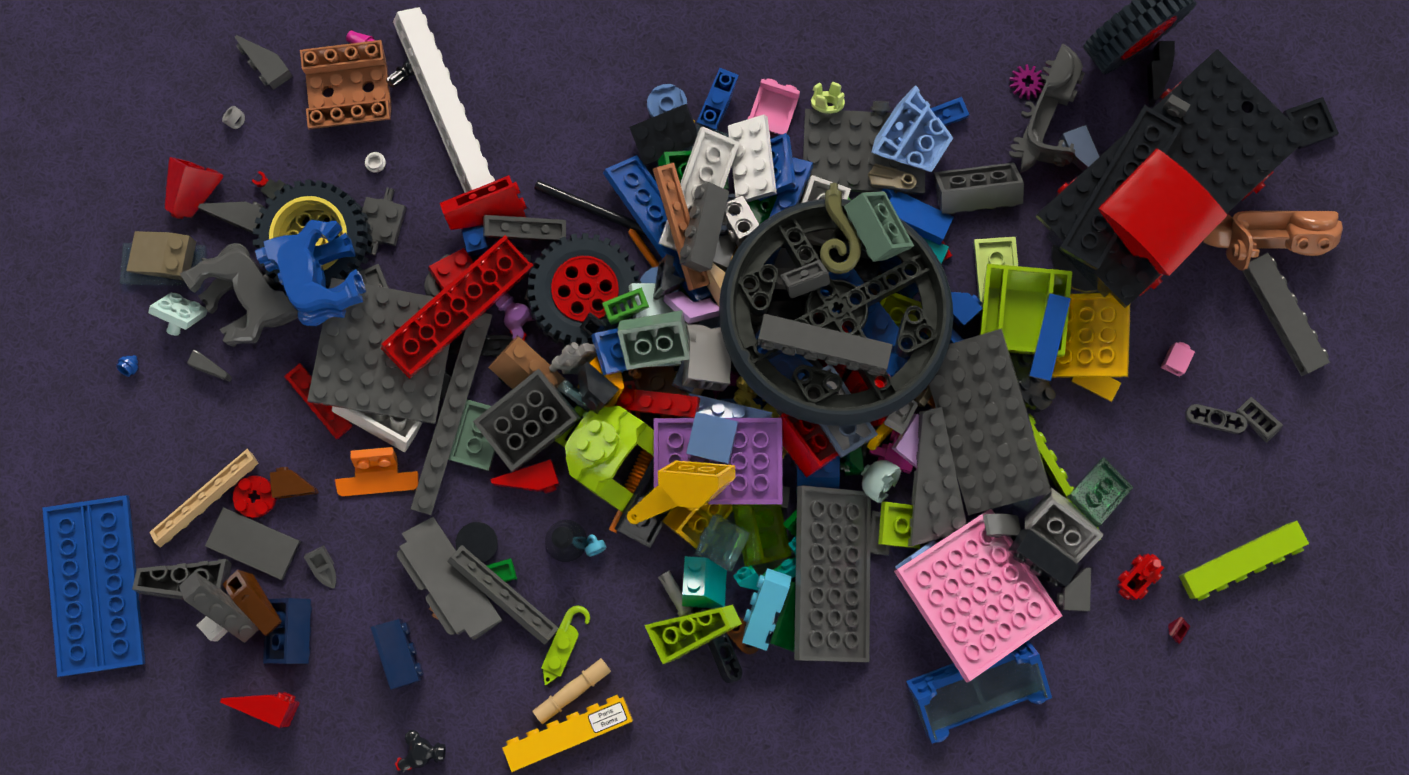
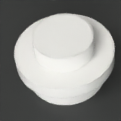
(375, 162)

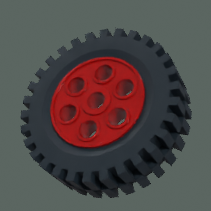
(1134, 31)
(549, 276)

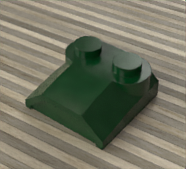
(852, 463)

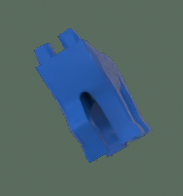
(303, 273)

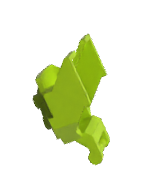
(600, 448)

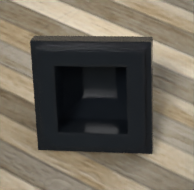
(592, 324)

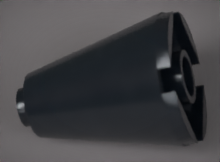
(566, 540)

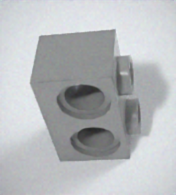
(743, 221)

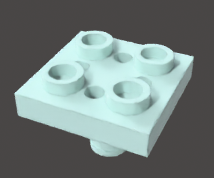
(178, 312)

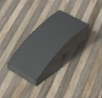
(1001, 525)

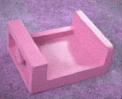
(777, 104)

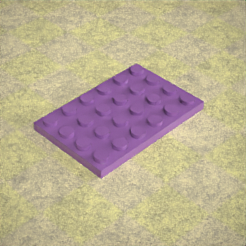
(755, 454)

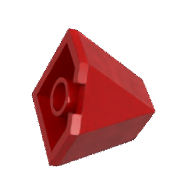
(188, 187)

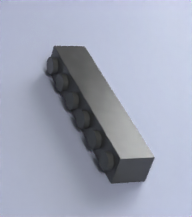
(1285, 315)
(824, 344)

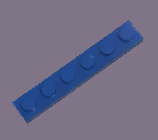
(792, 196)

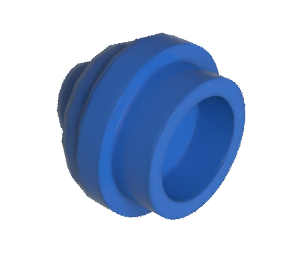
(127, 365)

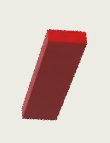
(301, 381)

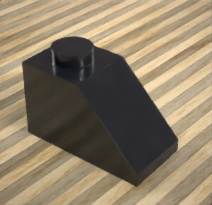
(595, 388)

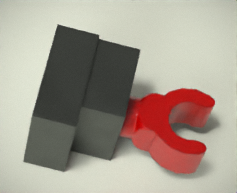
(269, 186)

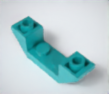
(748, 577)

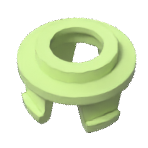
(821, 98)

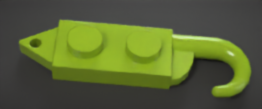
(562, 645)

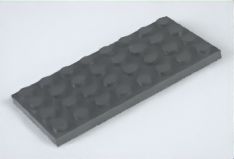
(988, 424)
(832, 575)

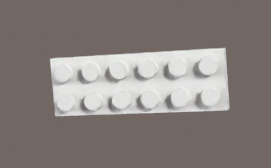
(708, 162)

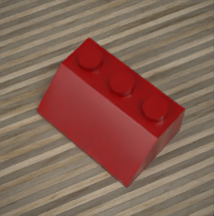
(806, 444)

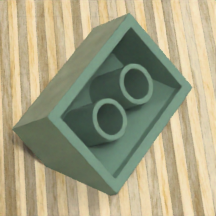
(878, 225)
(654, 340)

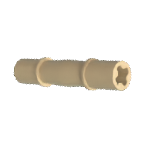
(571, 691)

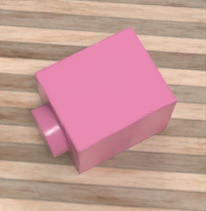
(1178, 359)

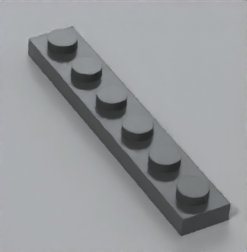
(503, 594)

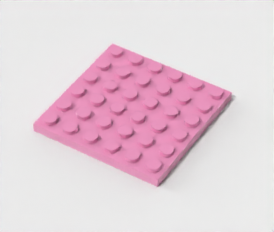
(977, 597)

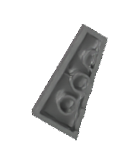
(165, 580)

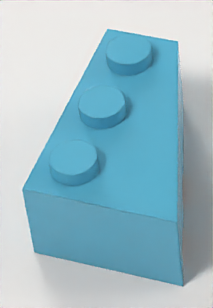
(765, 608)

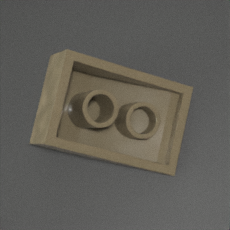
(161, 254)

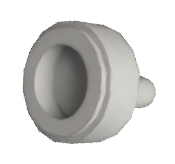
(231, 117)

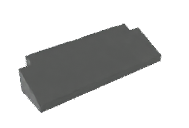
(451, 595)

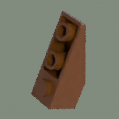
(251, 599)

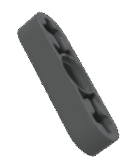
(1230, 428)

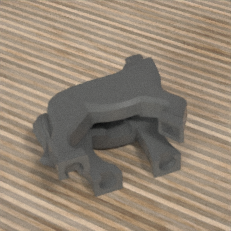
(253, 288)

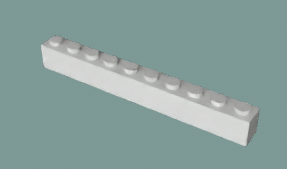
(442, 99)

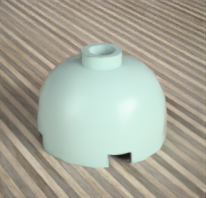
(879, 478)

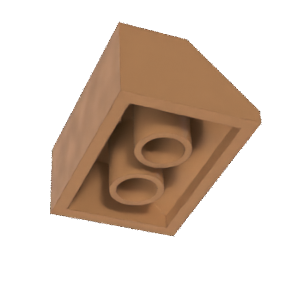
(519, 362)

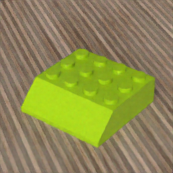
(1016, 303)

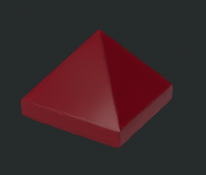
(1178, 629)

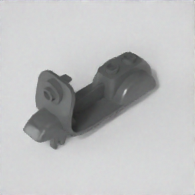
(1059, 88)

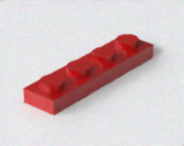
(659, 403)

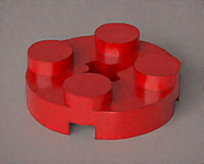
(244, 504)

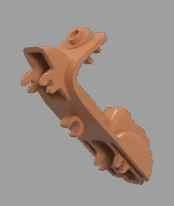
(1298, 231)

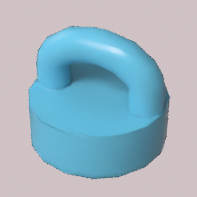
(594, 546)

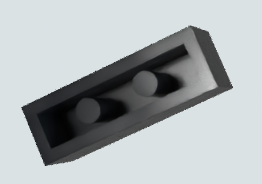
(1043, 558)

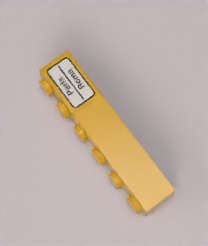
(568, 733)

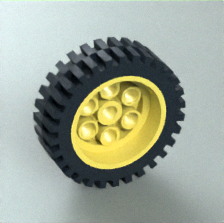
(317, 202)

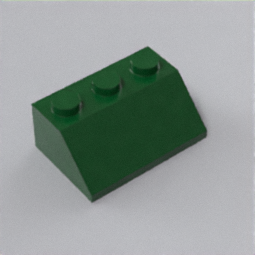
(785, 628)

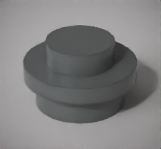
(880, 107)

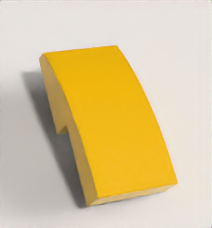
(1102, 386)

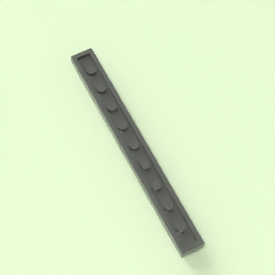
(450, 415)

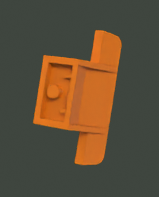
(376, 473)

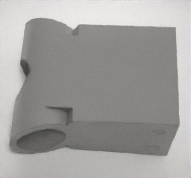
(709, 359)

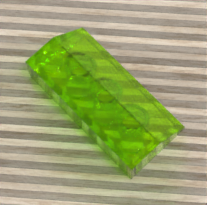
(767, 535)

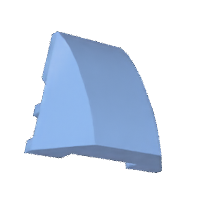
(913, 134)

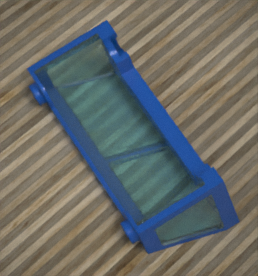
(948, 701)

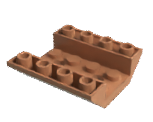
(346, 71)

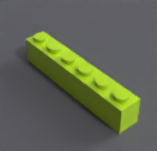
(1243, 560)

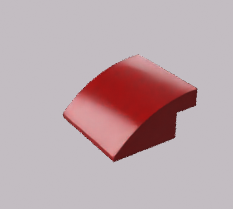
(1162, 212)

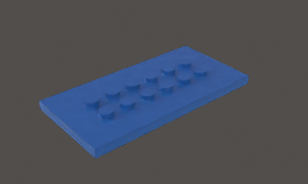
(92, 585)

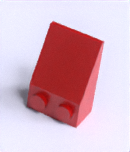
(273, 709)

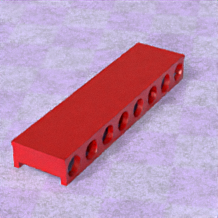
(456, 307)

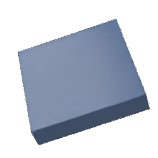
(712, 437)

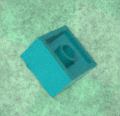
(703, 583)

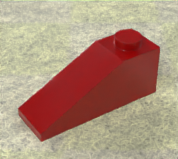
(533, 478)

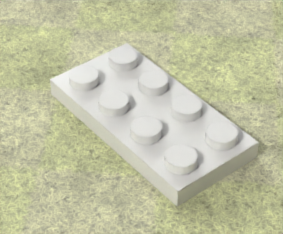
(753, 160)

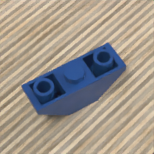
(718, 99)

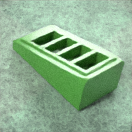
(608, 305)

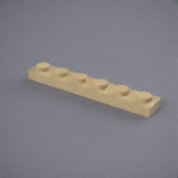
(203, 498)

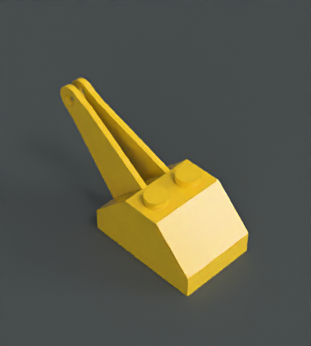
(683, 486)

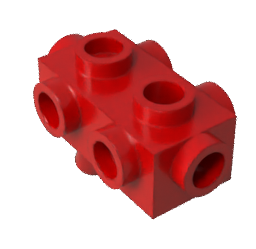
(1144, 572)

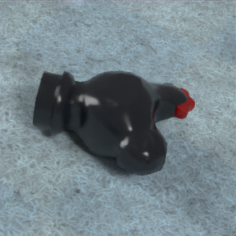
(420, 752)

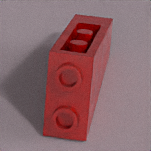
(494, 199)

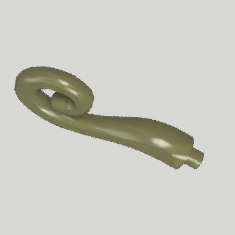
(833, 205)

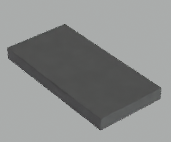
(252, 543)

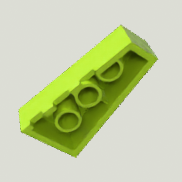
(688, 632)

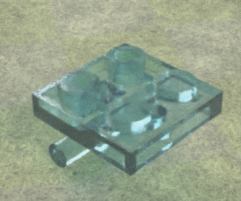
(722, 542)

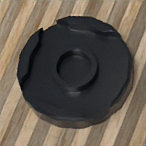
(479, 540)

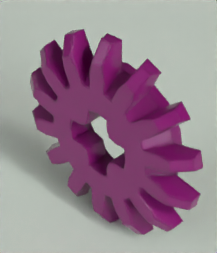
(1020, 86)

